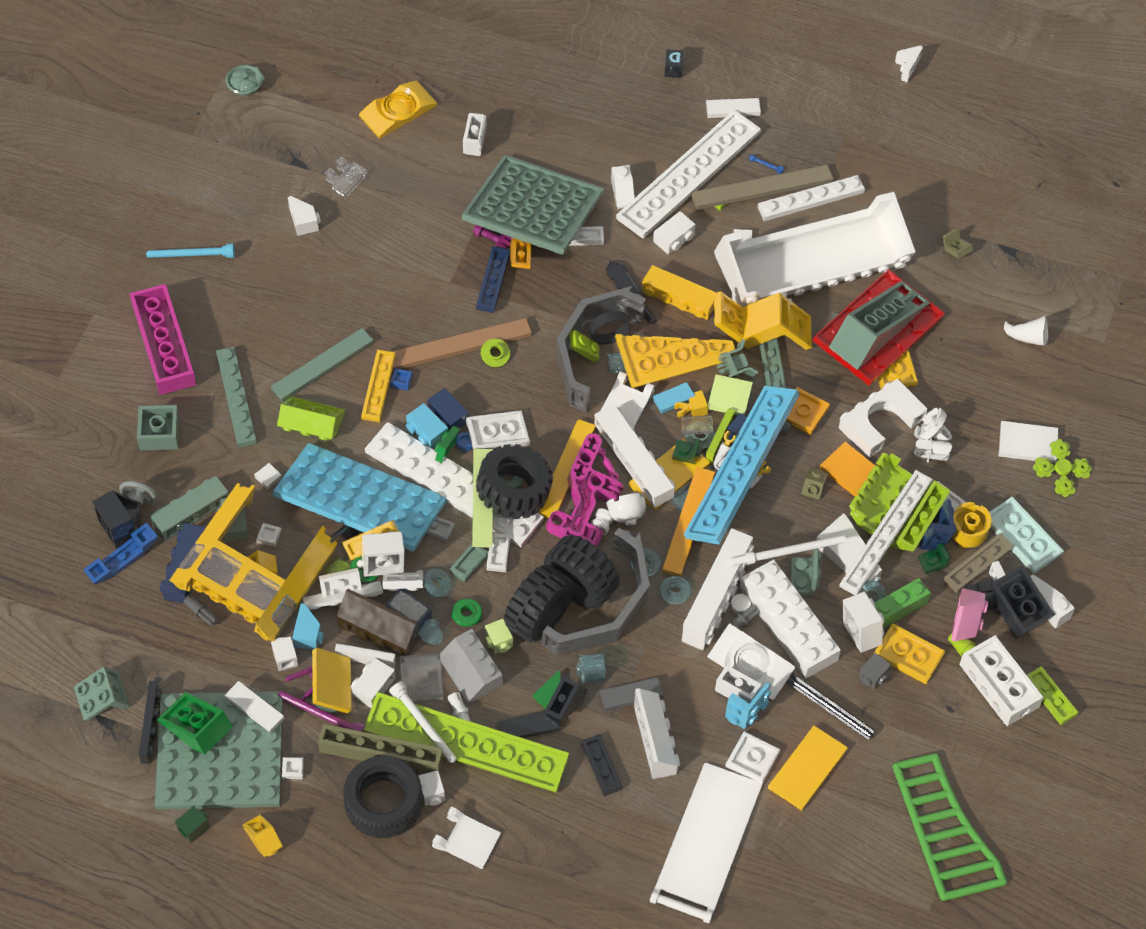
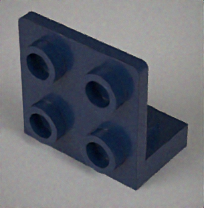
(941, 529)

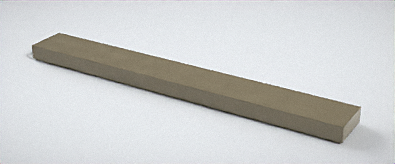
(762, 187)

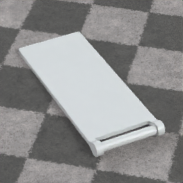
(707, 840)

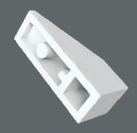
(1058, 603)

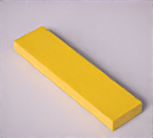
(378, 385)

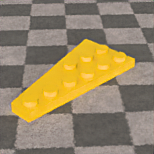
(667, 357)

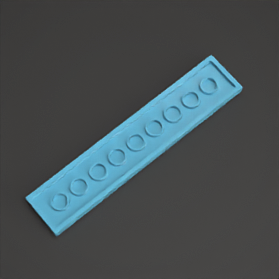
(741, 465)

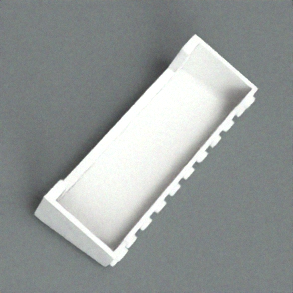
(816, 253)

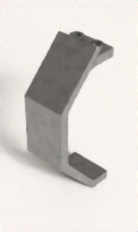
(586, 311)
(608, 633)

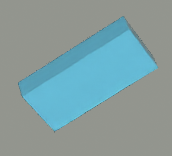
(666, 400)

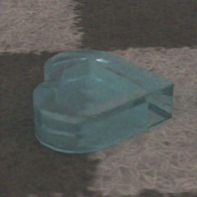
(431, 632)

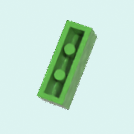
(902, 602)

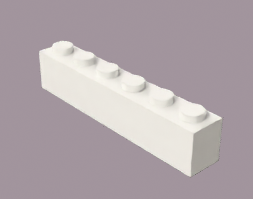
(634, 455)

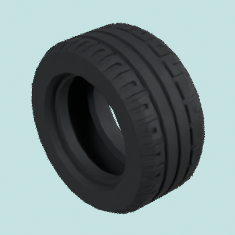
(381, 769)

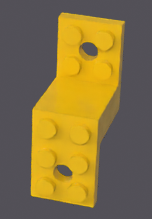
(763, 320)

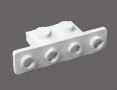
(335, 586)

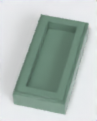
(468, 562)

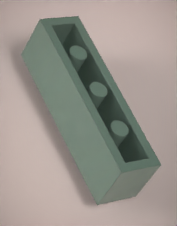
(189, 508)

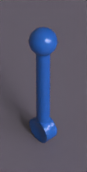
(779, 169)

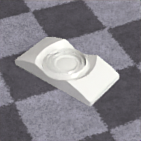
(751, 659)

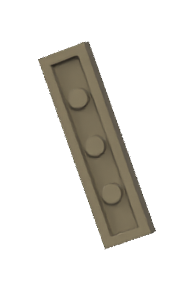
(978, 563)

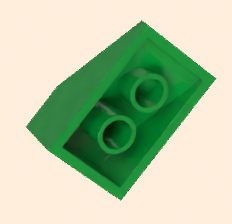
(196, 722)

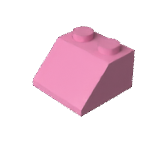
(968, 615)

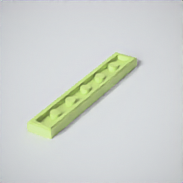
(482, 516)

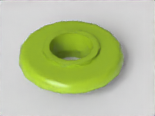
(495, 361)

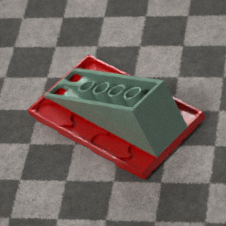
(878, 327)

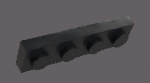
(149, 729)

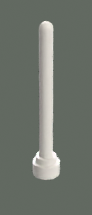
(399, 691)

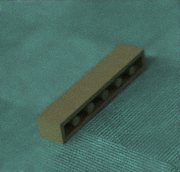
(363, 745)

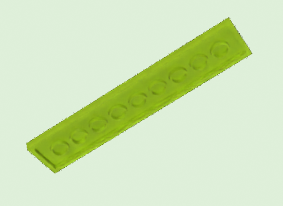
(471, 743)

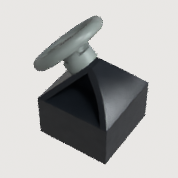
(122, 512)

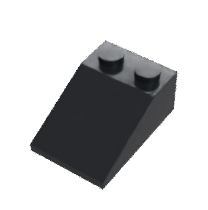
(1021, 602)

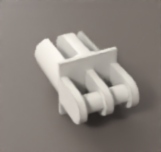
(932, 449)

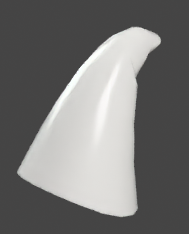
(1031, 332)

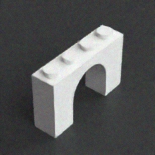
(891, 397)

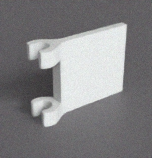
(628, 399)
(468, 840)

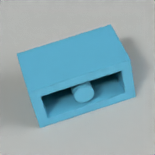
(426, 426)

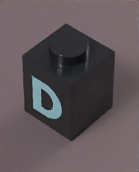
(674, 63)

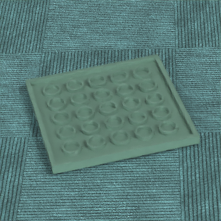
(533, 204)
(235, 773)

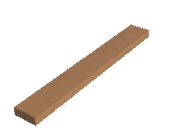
(460, 343)

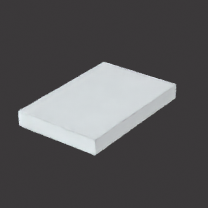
(497, 430)
(1026, 441)

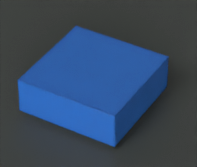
(401, 379)

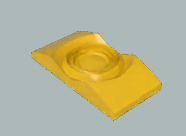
(397, 109)

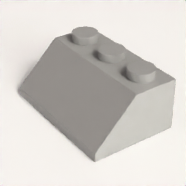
(471, 667)

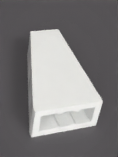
(846, 553)

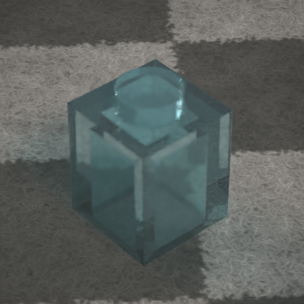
(591, 668)

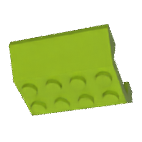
(880, 493)

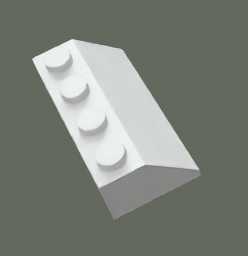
(655, 734)

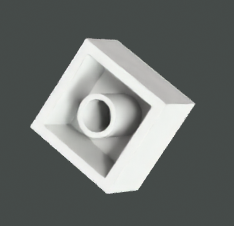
(382, 553)
(863, 621)

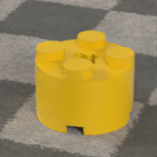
(971, 525)

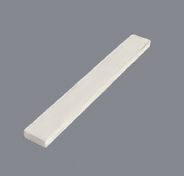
(885, 533)

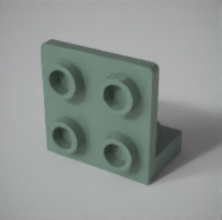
(806, 573)
(99, 692)

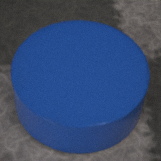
(464, 442)

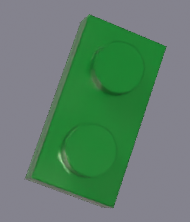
(448, 441)

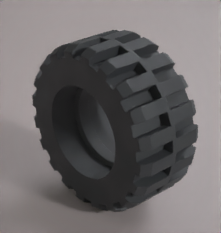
(518, 462)
(587, 567)
(539, 602)

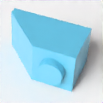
(307, 630)

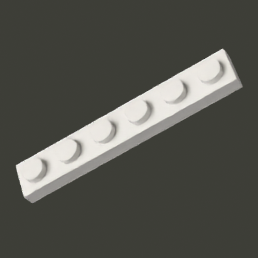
(811, 198)

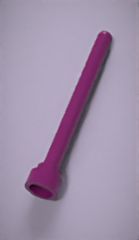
(320, 713)

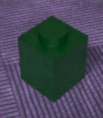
(192, 823)

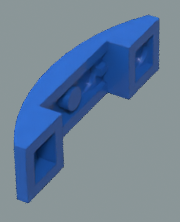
(122, 557)

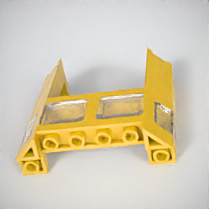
(242, 582)

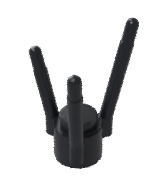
(347, 532)

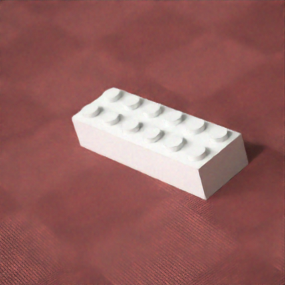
(716, 591)
(790, 619)

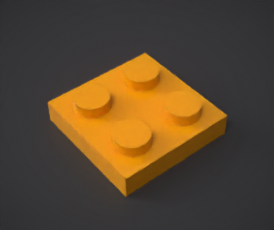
(807, 411)

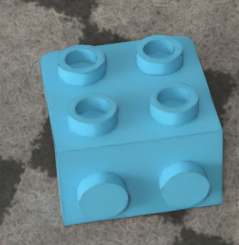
(743, 713)

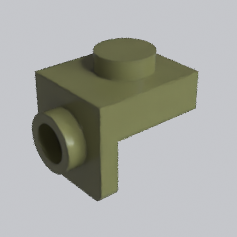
(955, 245)
(814, 483)

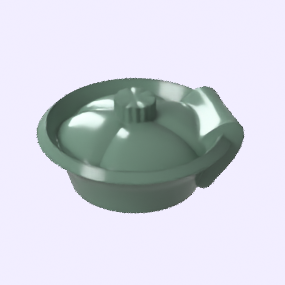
(244, 79)

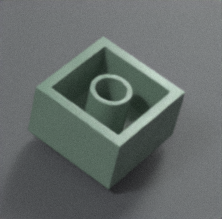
(158, 427)

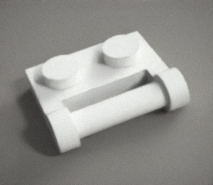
(411, 581)

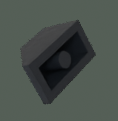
(566, 699)

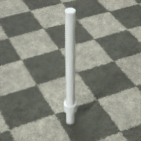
(750, 557)

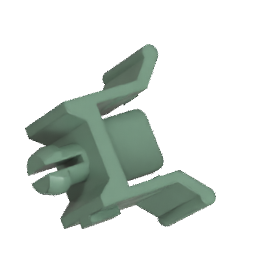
(735, 363)

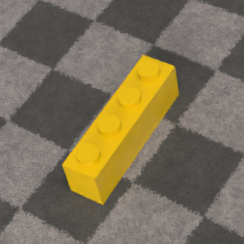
(679, 292)

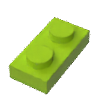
(584, 346)

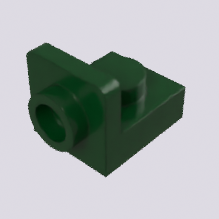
(687, 451)
(935, 559)

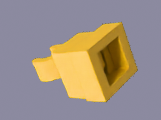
(697, 406)

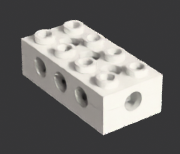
(1001, 680)

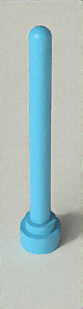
(226, 250)

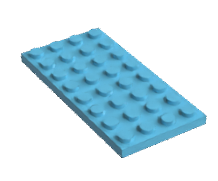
(358, 494)

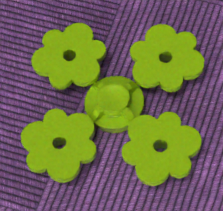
(1063, 467)

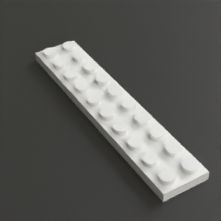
(688, 174)
(448, 479)

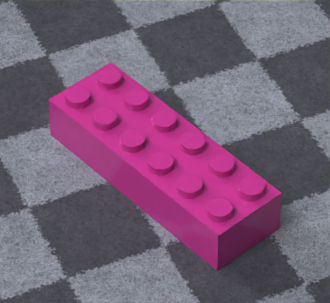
(162, 339)

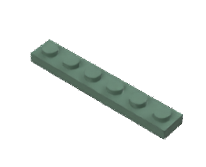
(236, 397)

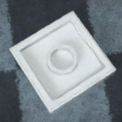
(752, 757)

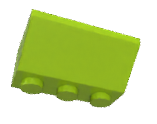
(310, 418)

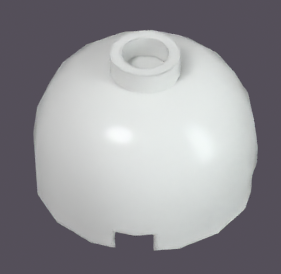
(627, 508)

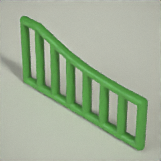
(966, 827)

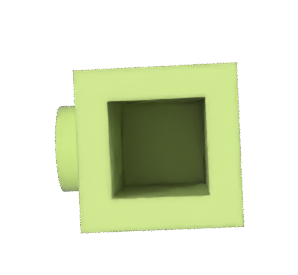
(498, 637)

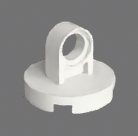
(933, 426)

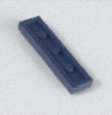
(493, 279)

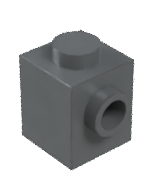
(874, 671)

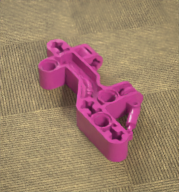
(585, 492)

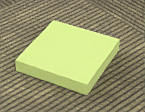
(730, 394)

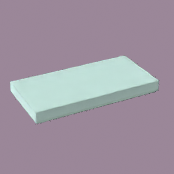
(1029, 539)

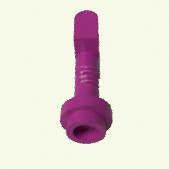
(501, 241)

